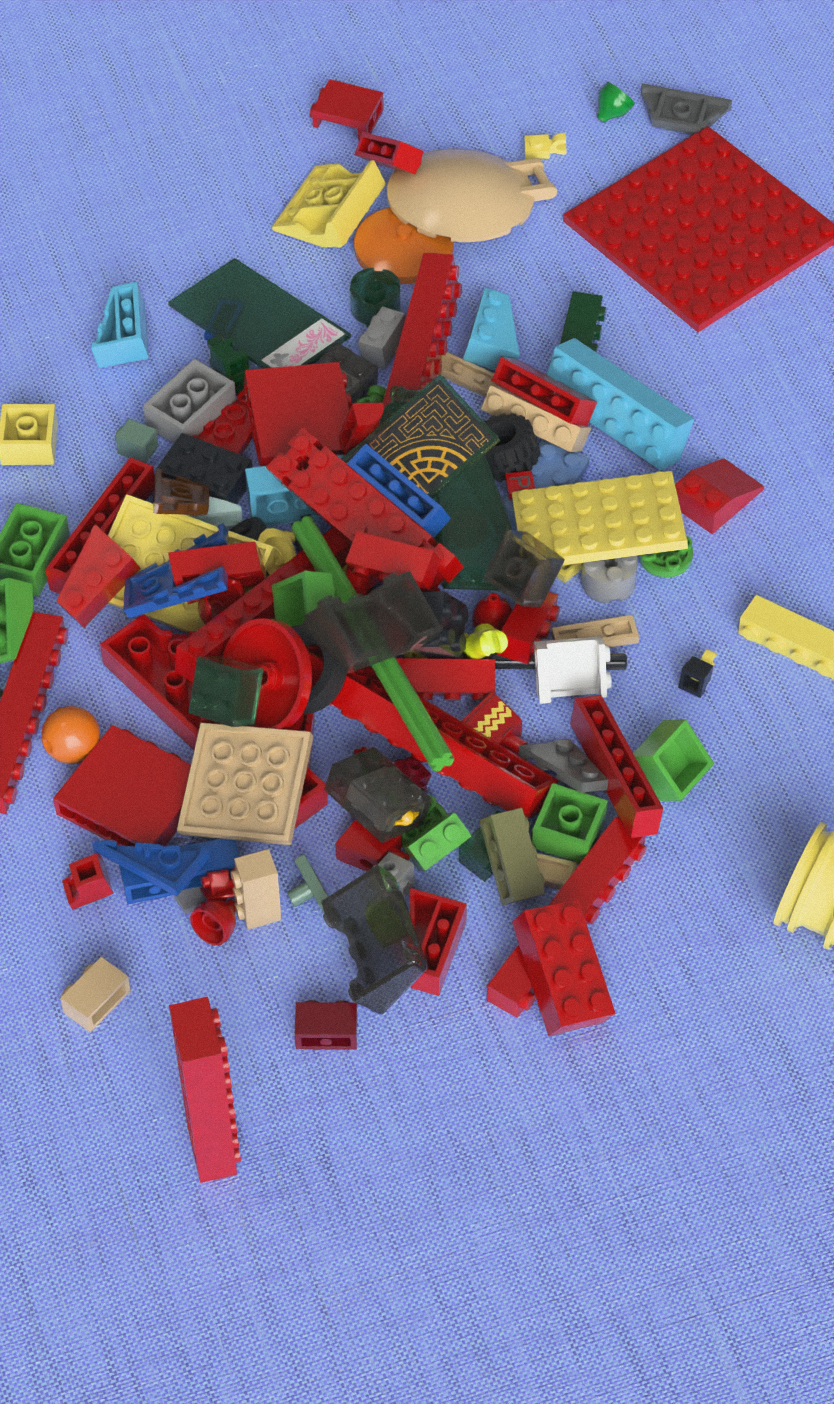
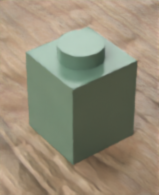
(136, 441)

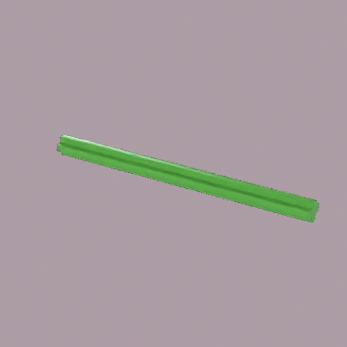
(389, 670)

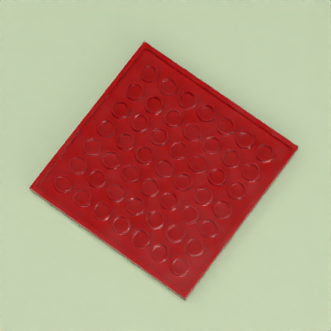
(702, 228)

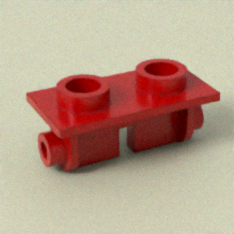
(217, 885)

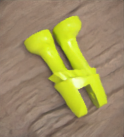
(484, 642)

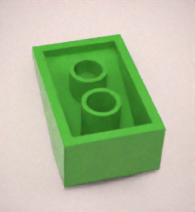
(15, 615)

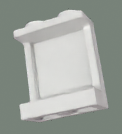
(571, 668)

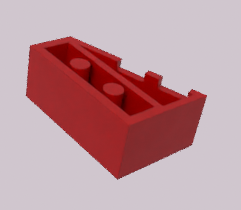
(439, 929)

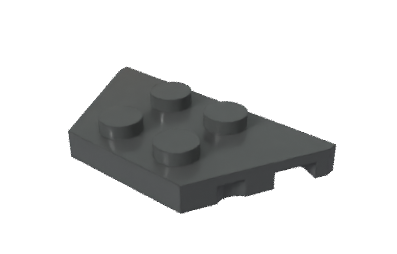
(682, 109)

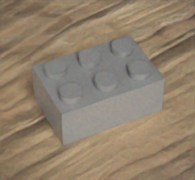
(189, 401)

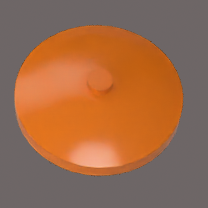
(391, 245)

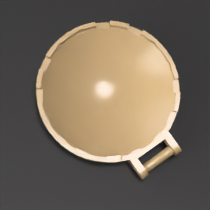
(467, 194)

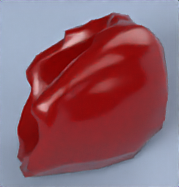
(214, 604)

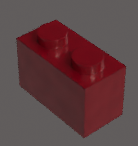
(326, 1025)

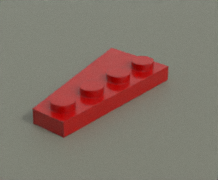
(230, 429)

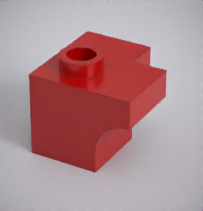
(87, 881)

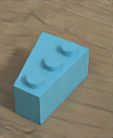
(123, 329)
(492, 331)

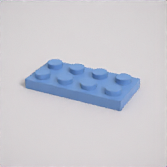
(553, 468)

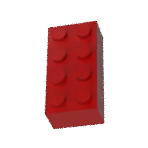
(563, 967)

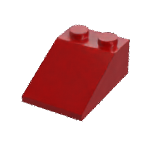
(715, 493)

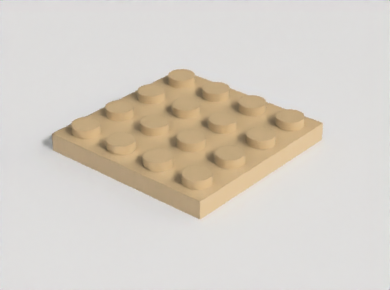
(245, 783)

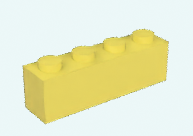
(789, 635)

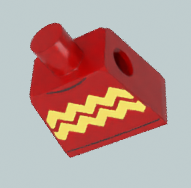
(497, 722)

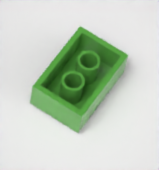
(30, 543)

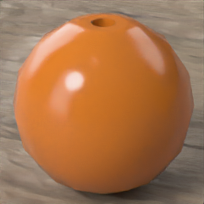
(70, 734)

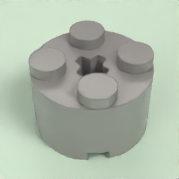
(610, 578)

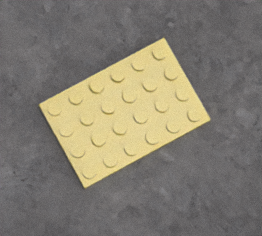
(604, 517)
(150, 538)

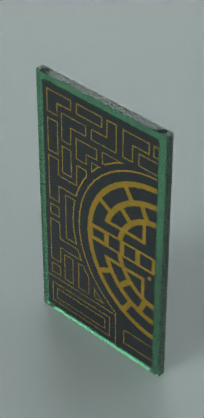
(431, 437)

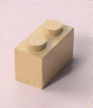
(95, 994)

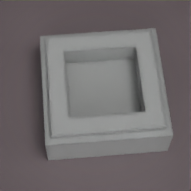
(189, 899)

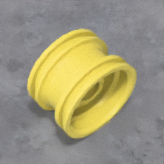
(810, 891)

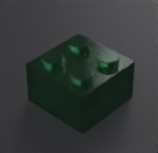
(225, 691)

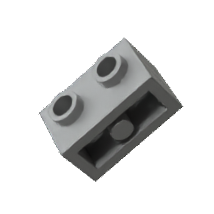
(382, 337)

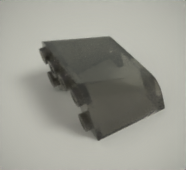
(374, 625)
(379, 937)

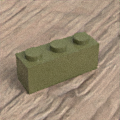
(512, 856)

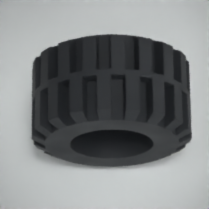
(517, 445)

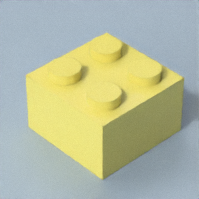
(28, 434)

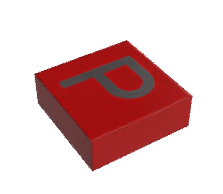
(518, 481)

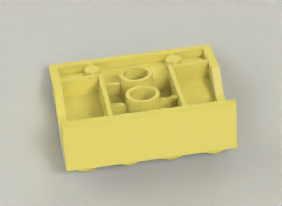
(330, 204)

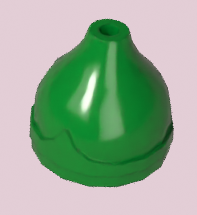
(613, 103)

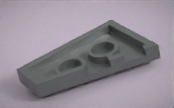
(569, 764)

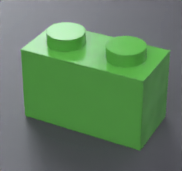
(436, 841)

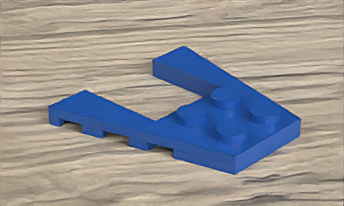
(156, 589)

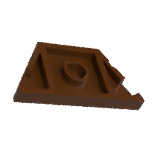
(179, 496)

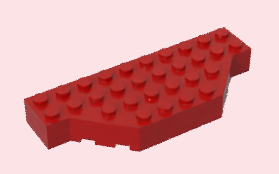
(145, 663)

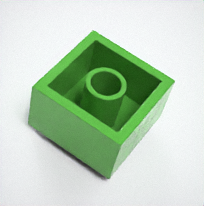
(569, 823)

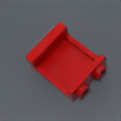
(348, 106)

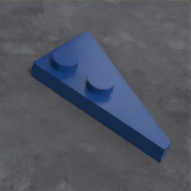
(160, 865)

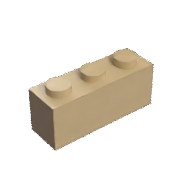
(256, 889)

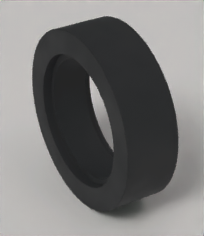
(330, 681)

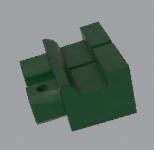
(228, 361)

